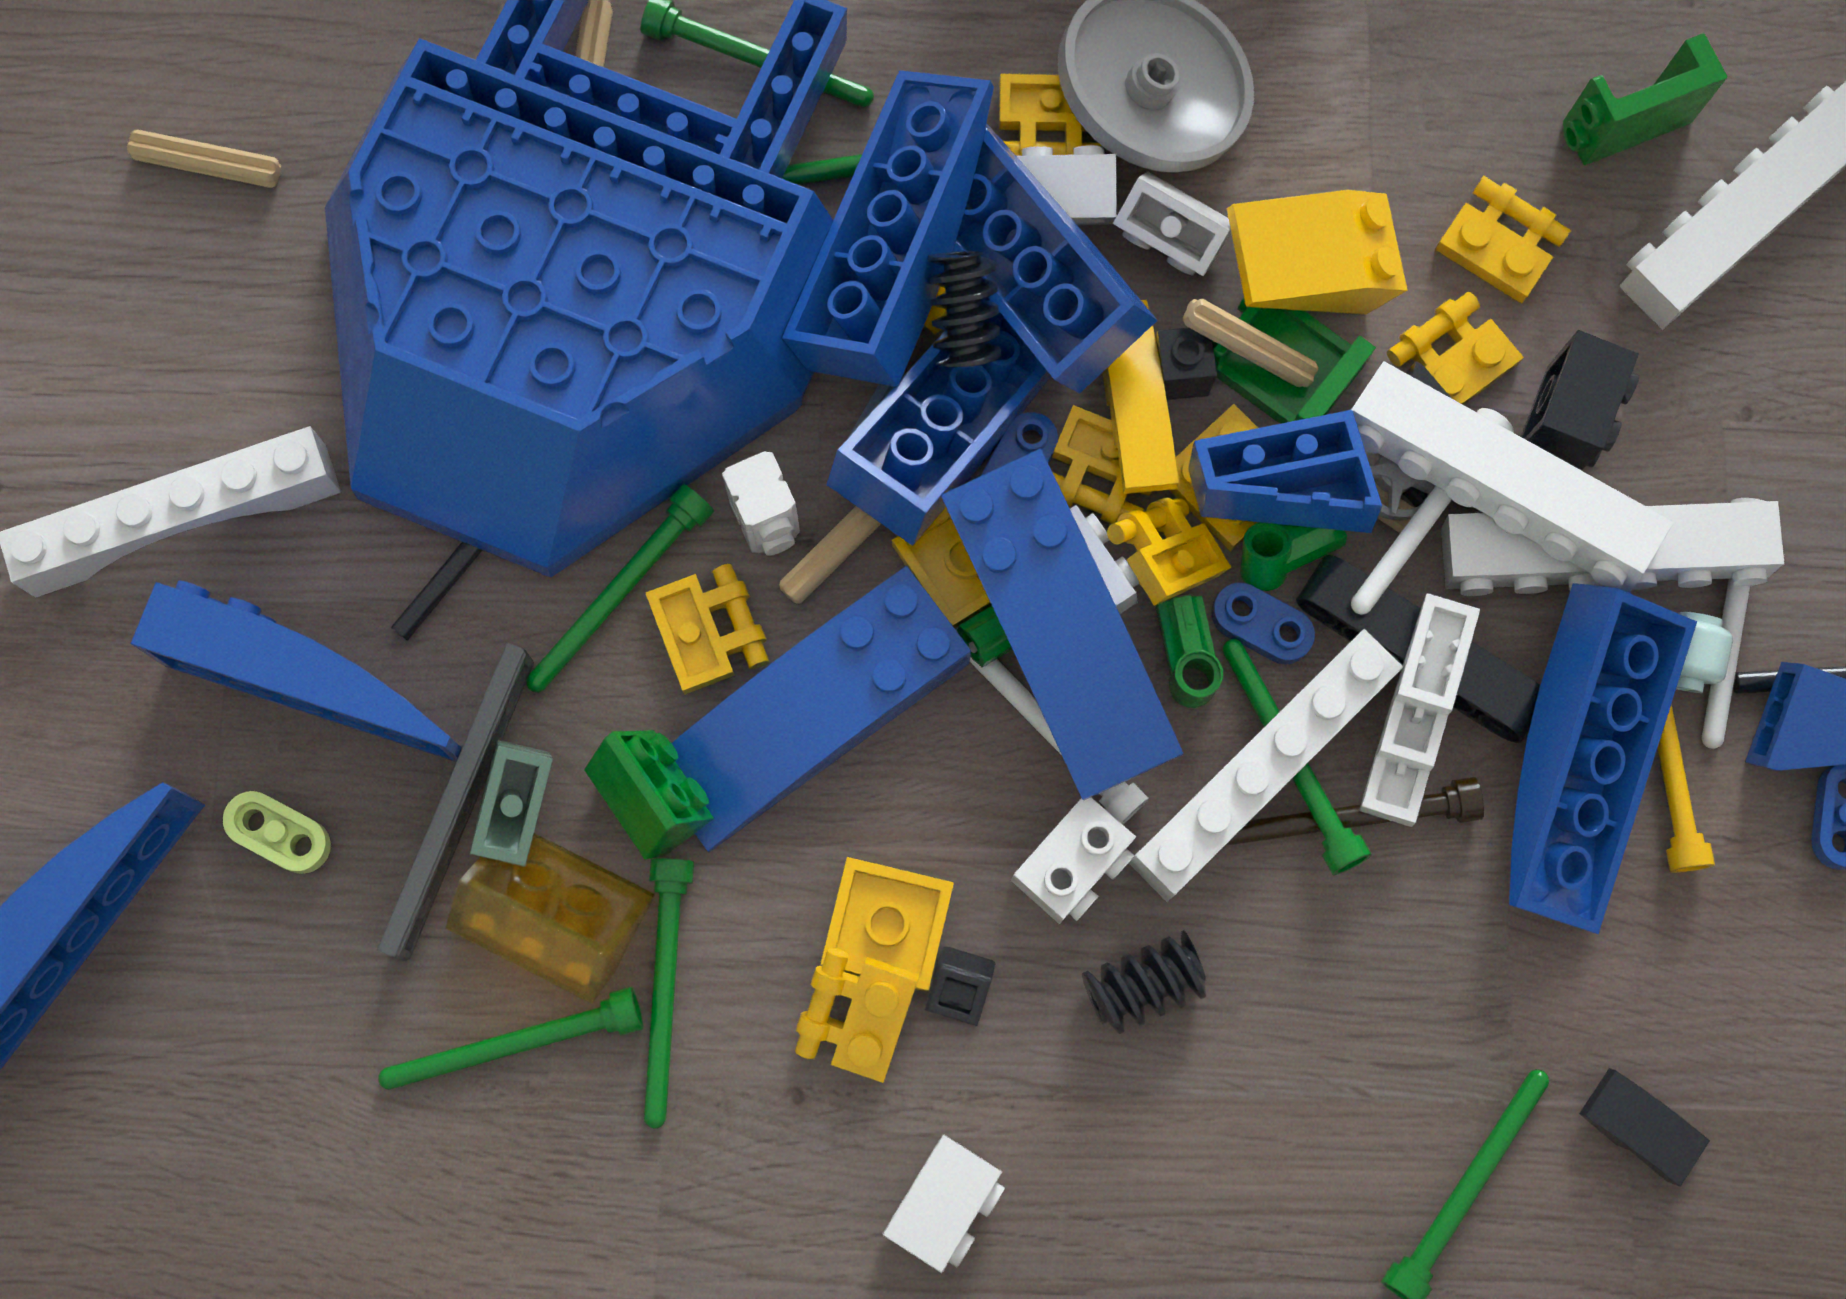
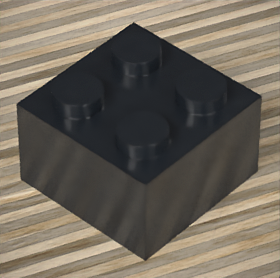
(1581, 399)

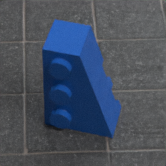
(1289, 475)

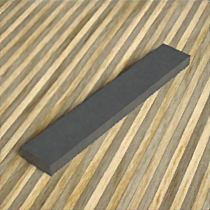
(456, 804)

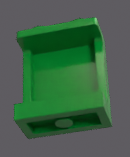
(1607, 125)
(1282, 401)

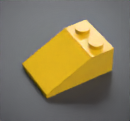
(1318, 252)

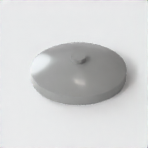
(1156, 81)

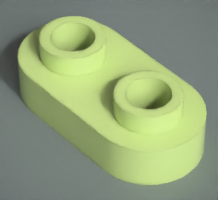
(278, 834)

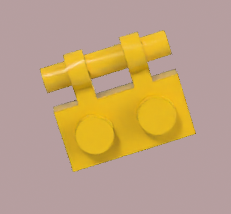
(1034, 105)
(1496, 252)
(1468, 366)
(1089, 447)
(1173, 564)
(692, 636)
(873, 1019)

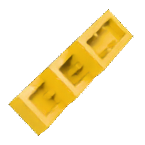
(1141, 418)

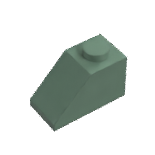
(511, 802)

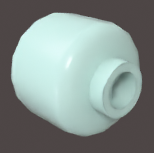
(1707, 654)

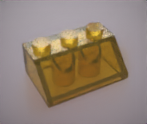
(551, 915)

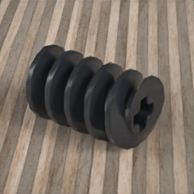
(966, 308)
(1146, 983)

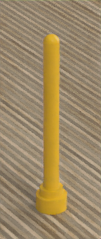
(1688, 847)

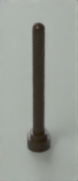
(1459, 801)

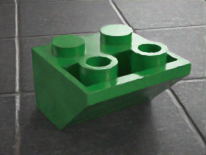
(648, 790)

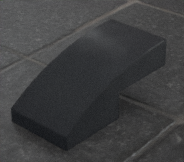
(1645, 1127)

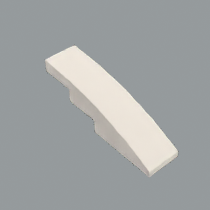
(1419, 710)

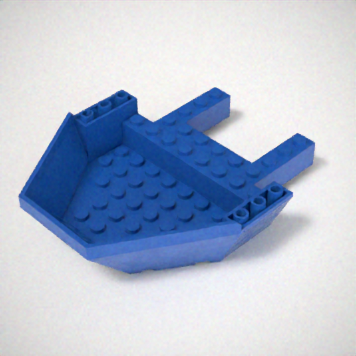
(568, 282)

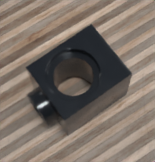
(1186, 363)

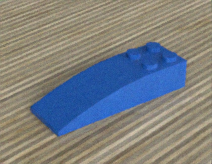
(901, 206)
(1048, 272)
(934, 433)
(1062, 624)
(264, 659)
(819, 702)
(1592, 749)
(75, 900)

